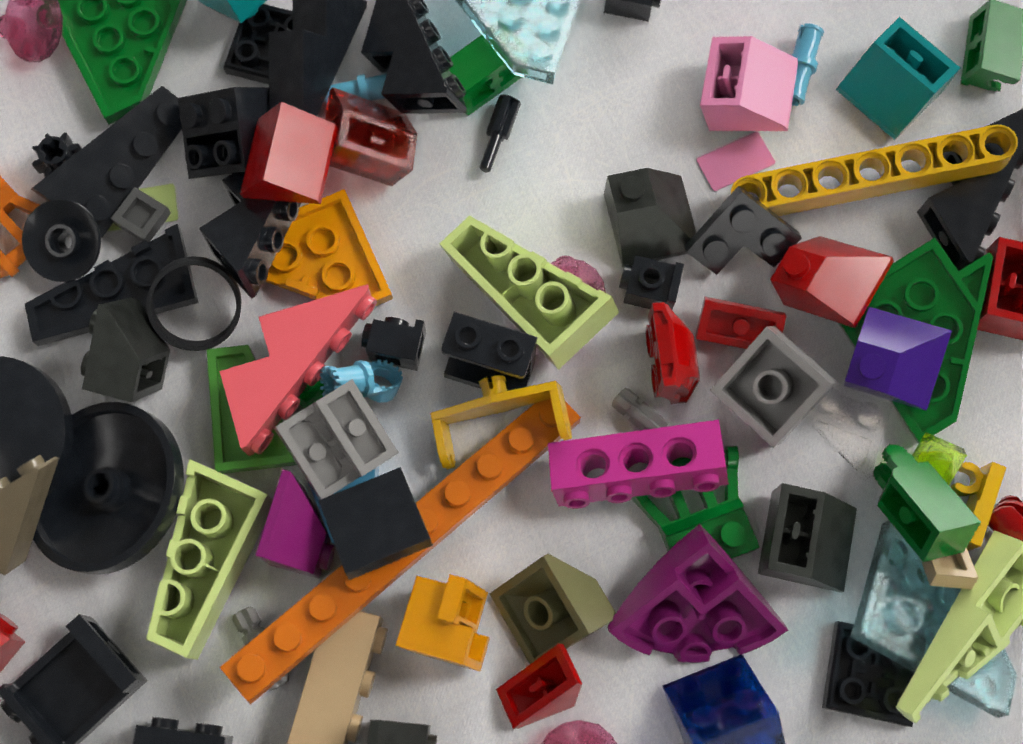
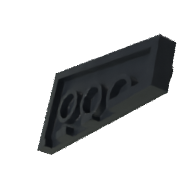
(117, 159)
(68, 307)

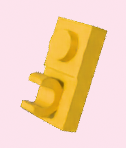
(982, 493)

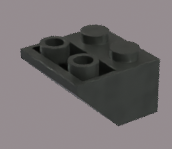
(124, 352)
(807, 538)

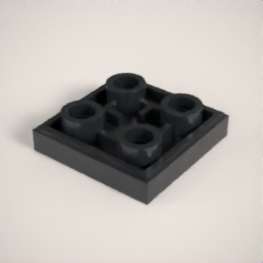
(250, 46)
(375, 523)
(863, 680)

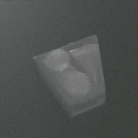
(851, 426)

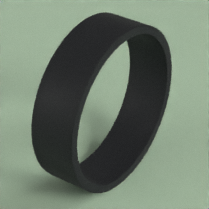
(189, 344)

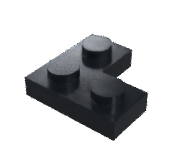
(737, 224)

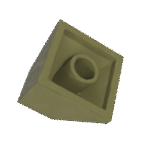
(551, 606)

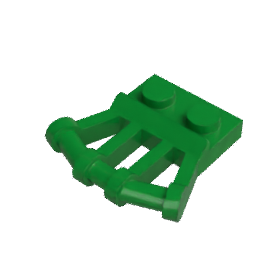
(723, 521)

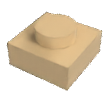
(951, 571)

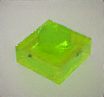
(942, 455)

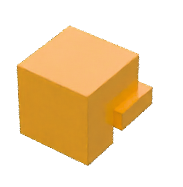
(445, 621)

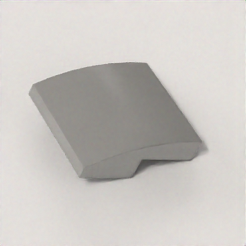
(336, 440)

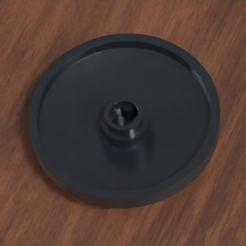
(32, 419)
(114, 491)

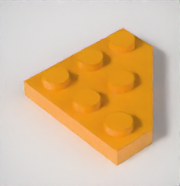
(327, 253)

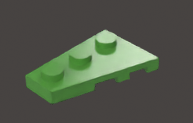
(227, 450)

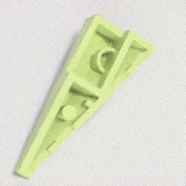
(974, 627)

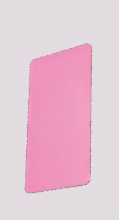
(735, 161)

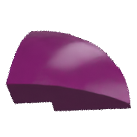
(695, 605)

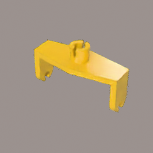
(494, 401)

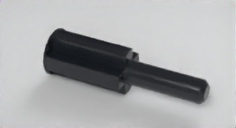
(499, 128)

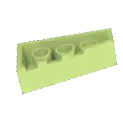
(530, 290)
(208, 550)

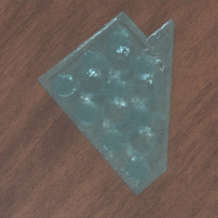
(525, 32)
(904, 613)

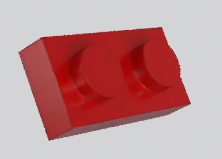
(735, 322)

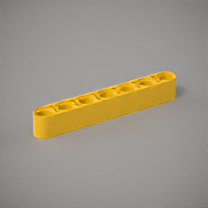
(887, 162)

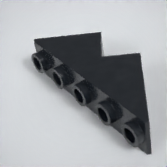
(407, 49)
(309, 55)
(966, 210)
(249, 235)

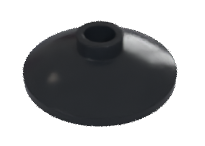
(45, 240)

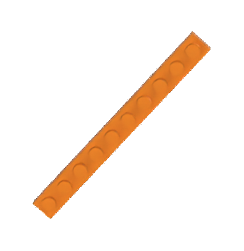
(442, 510)

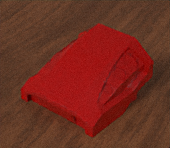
(675, 355)

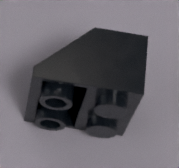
(220, 129)

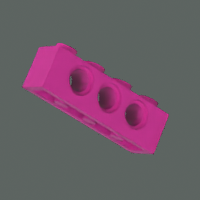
(617, 453)

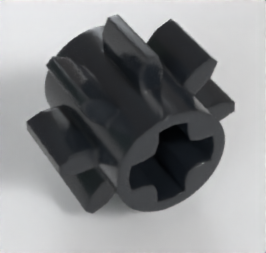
(54, 152)

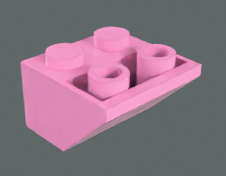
(748, 85)

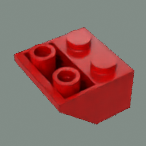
(1004, 292)

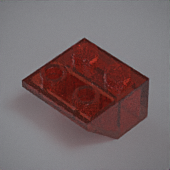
(370, 138)

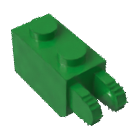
(923, 506)

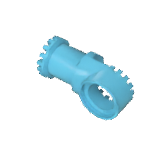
(363, 375)

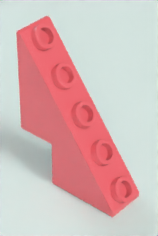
(298, 347)

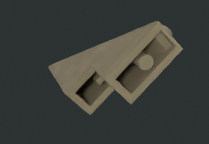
(21, 510)

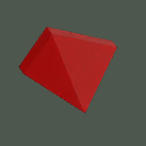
(541, 688)

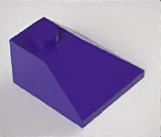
(897, 358)

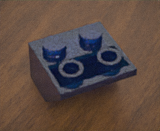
(724, 706)

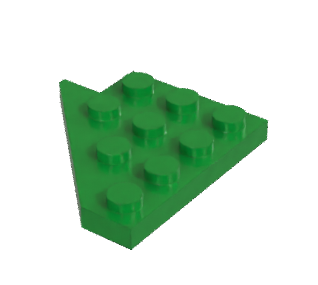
(119, 47)
(934, 292)

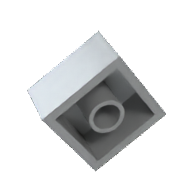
(773, 386)

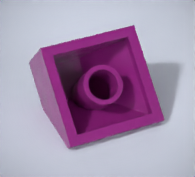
(294, 531)

